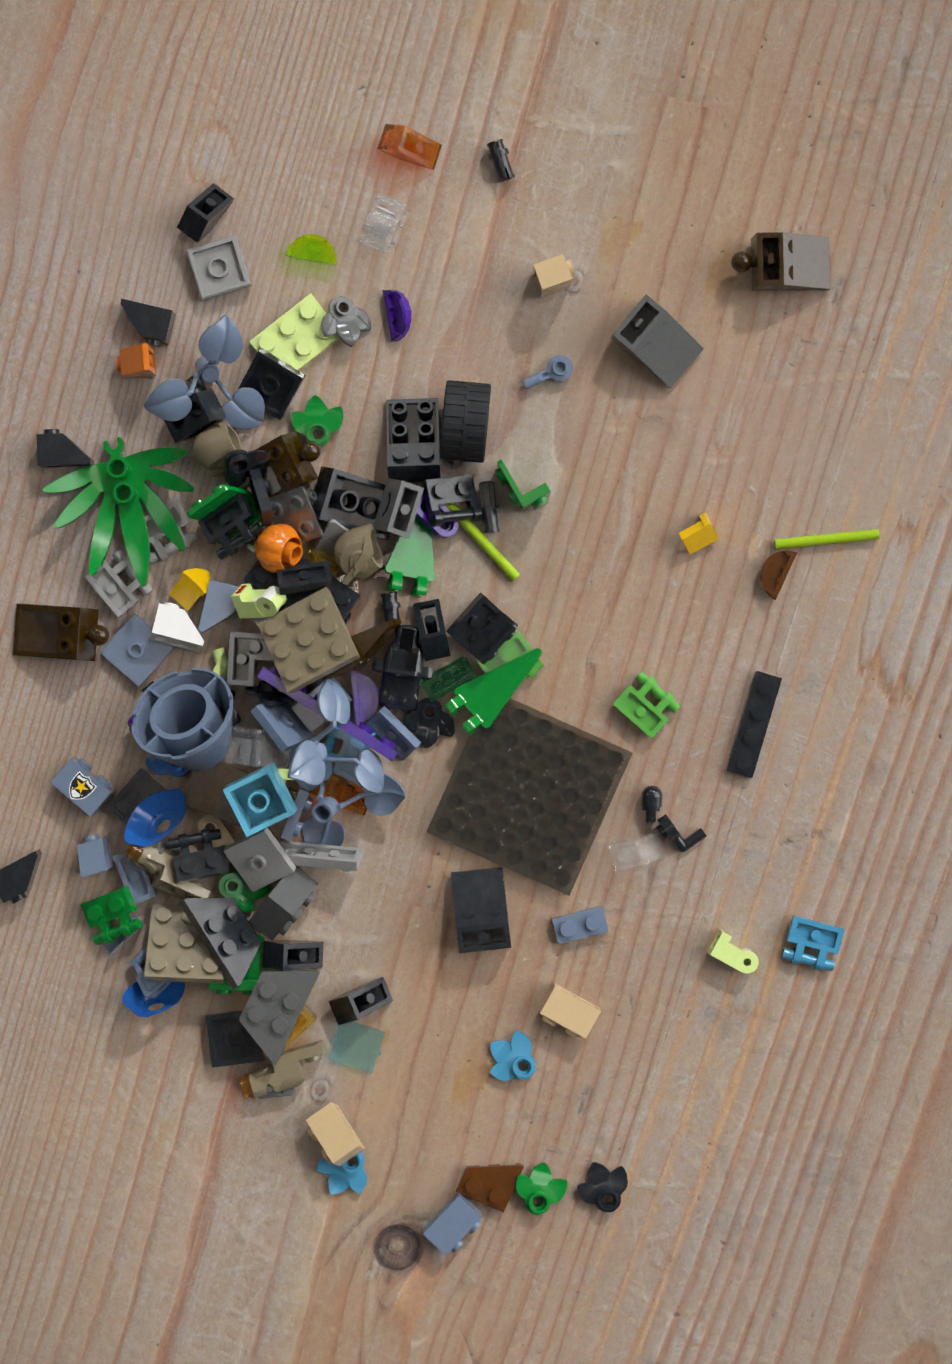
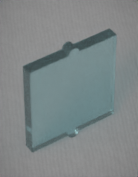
(357, 1046)

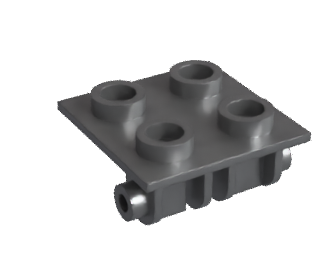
(296, 510)

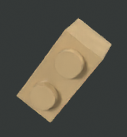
(553, 275)
(569, 1011)
(334, 1134)

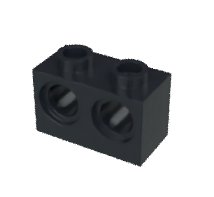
(204, 413)

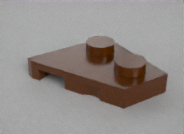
(490, 1183)

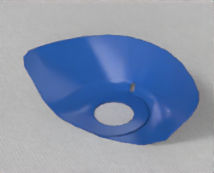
(143, 825)
(135, 1000)

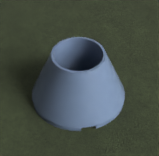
(185, 719)

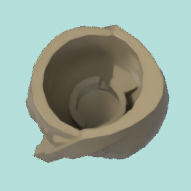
(214, 445)
(358, 553)

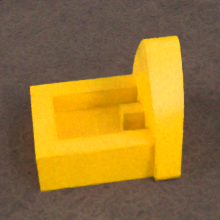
(699, 534)
(191, 587)

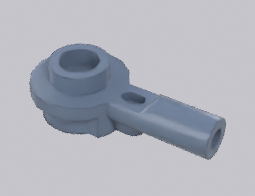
(558, 369)

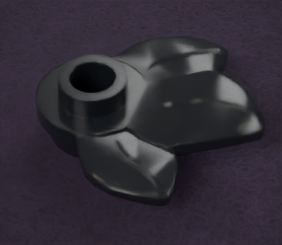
(240, 462)
(268, 694)
(429, 726)
(603, 1182)

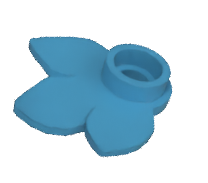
(509, 1055)
(345, 1175)

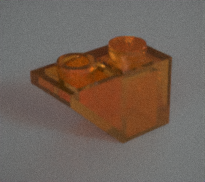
(342, 790)

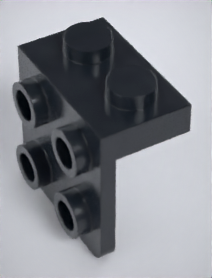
(482, 628)

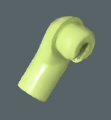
(221, 662)

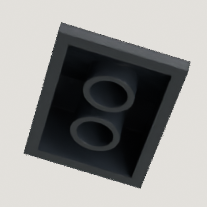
(347, 499)

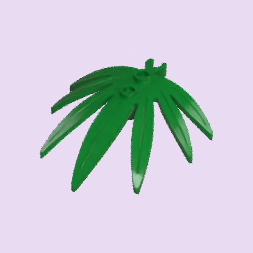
(124, 486)

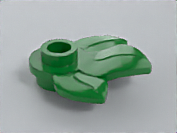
(317, 418)
(242, 892)
(540, 1185)

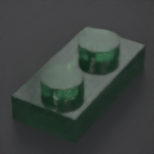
(448, 678)

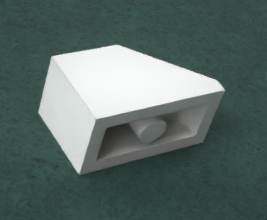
(175, 628)

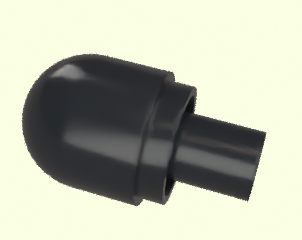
(651, 802)

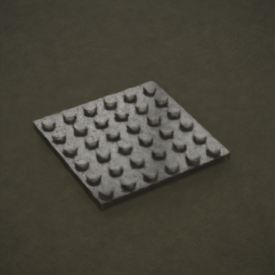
(530, 795)

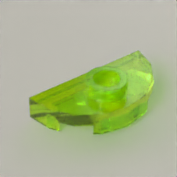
(312, 248)

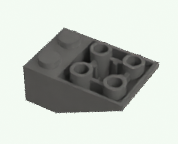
(657, 341)

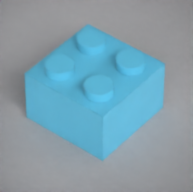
(260, 799)

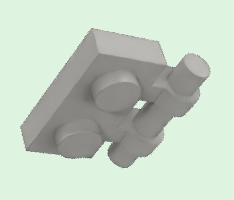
(155, 533)
(113, 589)

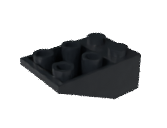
(413, 439)
(480, 910)

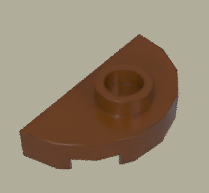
(775, 572)

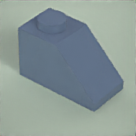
(217, 605)
(94, 855)

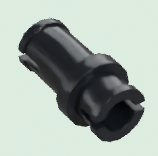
(498, 155)
(390, 606)

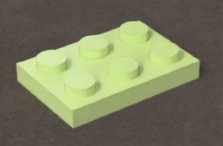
(296, 334)

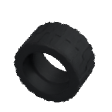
(465, 421)

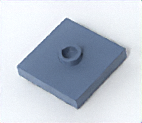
(134, 652)
(282, 725)

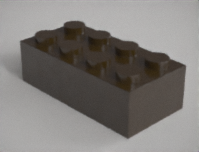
(207, 795)

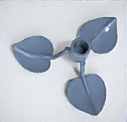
(217, 343)
(310, 755)
(320, 827)

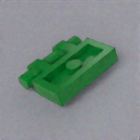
(107, 908)

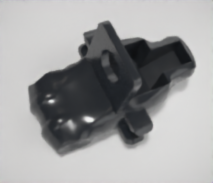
(402, 670)

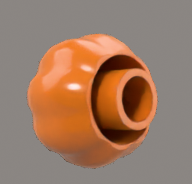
(278, 547)

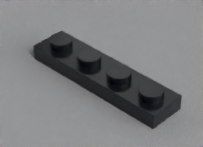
(754, 724)

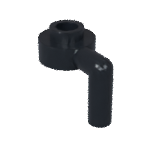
(668, 829)

